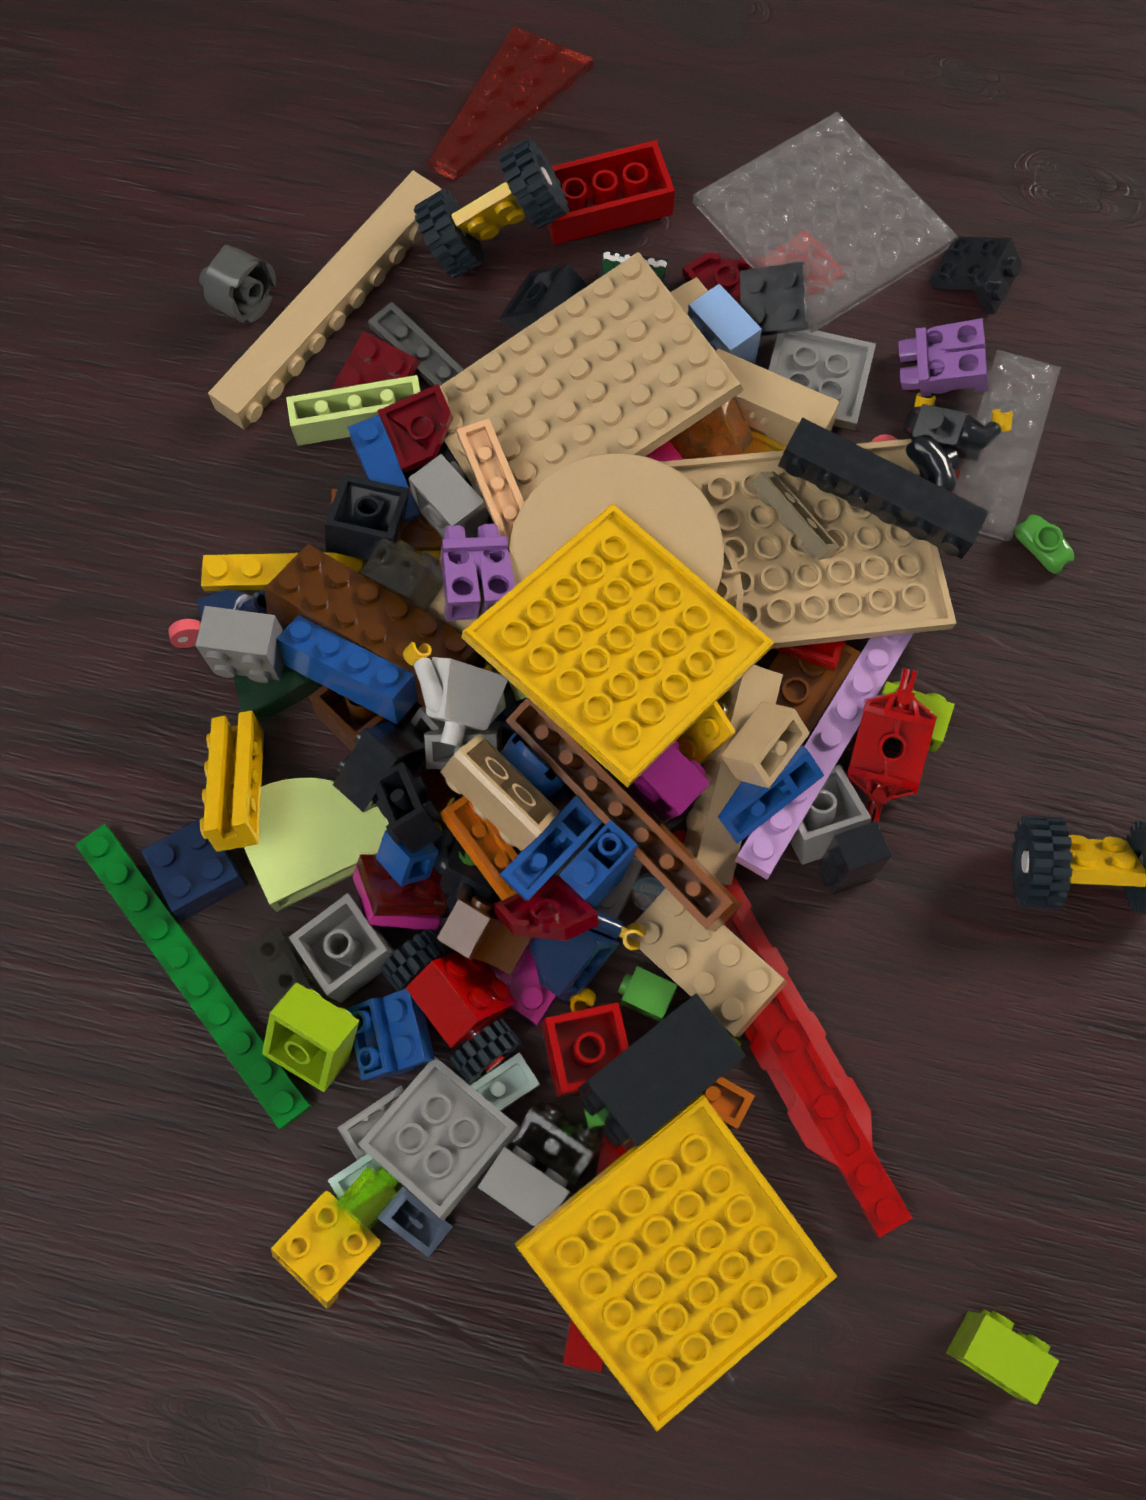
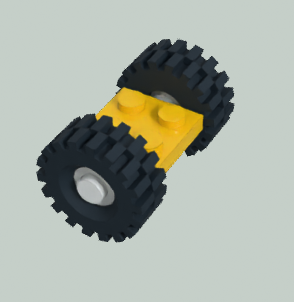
(457, 231)
(1049, 860)

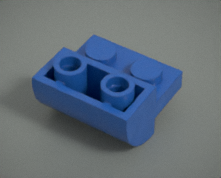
(390, 1036)

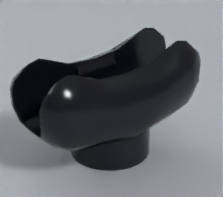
(934, 462)

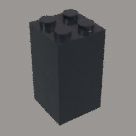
(660, 1074)

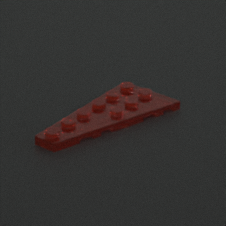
(508, 95)

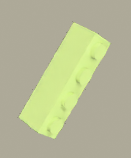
(329, 412)

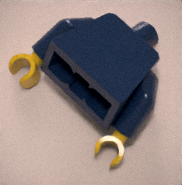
(571, 964)

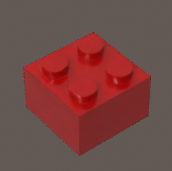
(582, 1044)

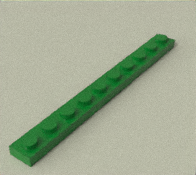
(193, 977)

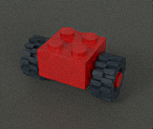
(459, 999)

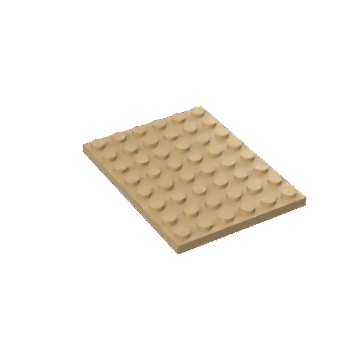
(592, 378)
(868, 589)

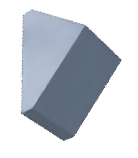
(414, 1222)

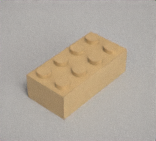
(709, 963)

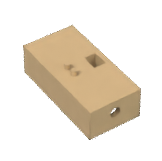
(777, 404)

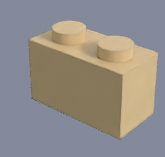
(765, 744)

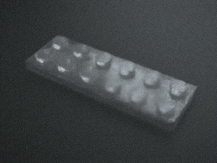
(1006, 463)

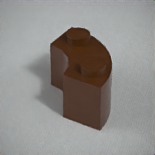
(480, 935)

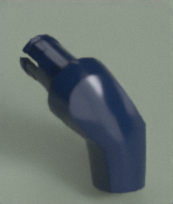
(234, 600)

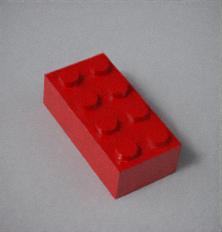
(613, 191)

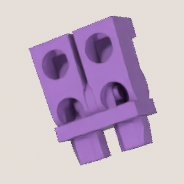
(946, 358)
(474, 560)

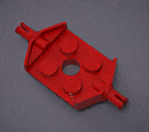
(884, 717)

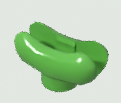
(1045, 543)

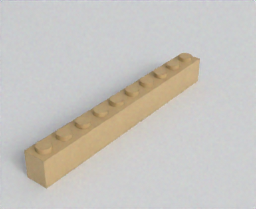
(322, 305)

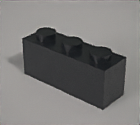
(854, 858)

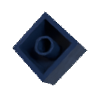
(192, 871)

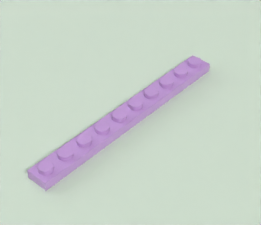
(826, 746)

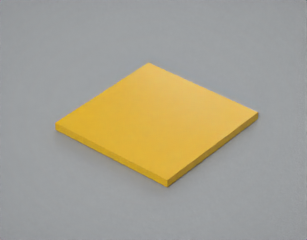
(618, 643)
(676, 1261)

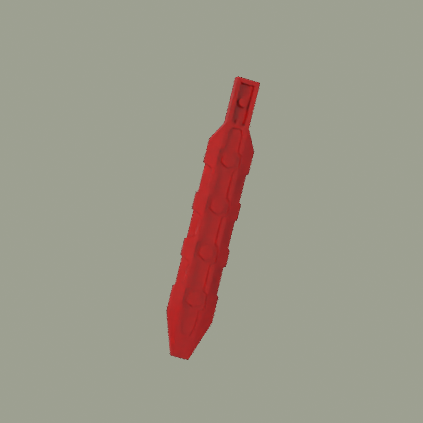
(812, 1083)

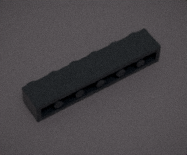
(883, 489)

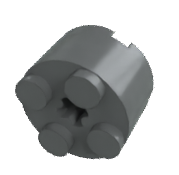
(238, 284)

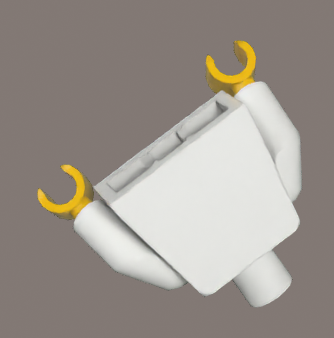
(457, 692)

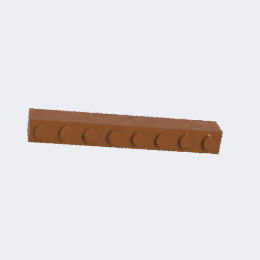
(610, 799)

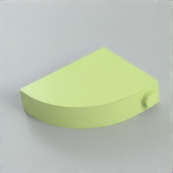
(309, 838)

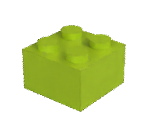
(310, 1036)
(1000, 1355)

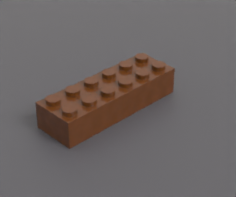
(360, 611)

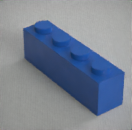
(348, 669)

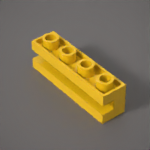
(233, 783)

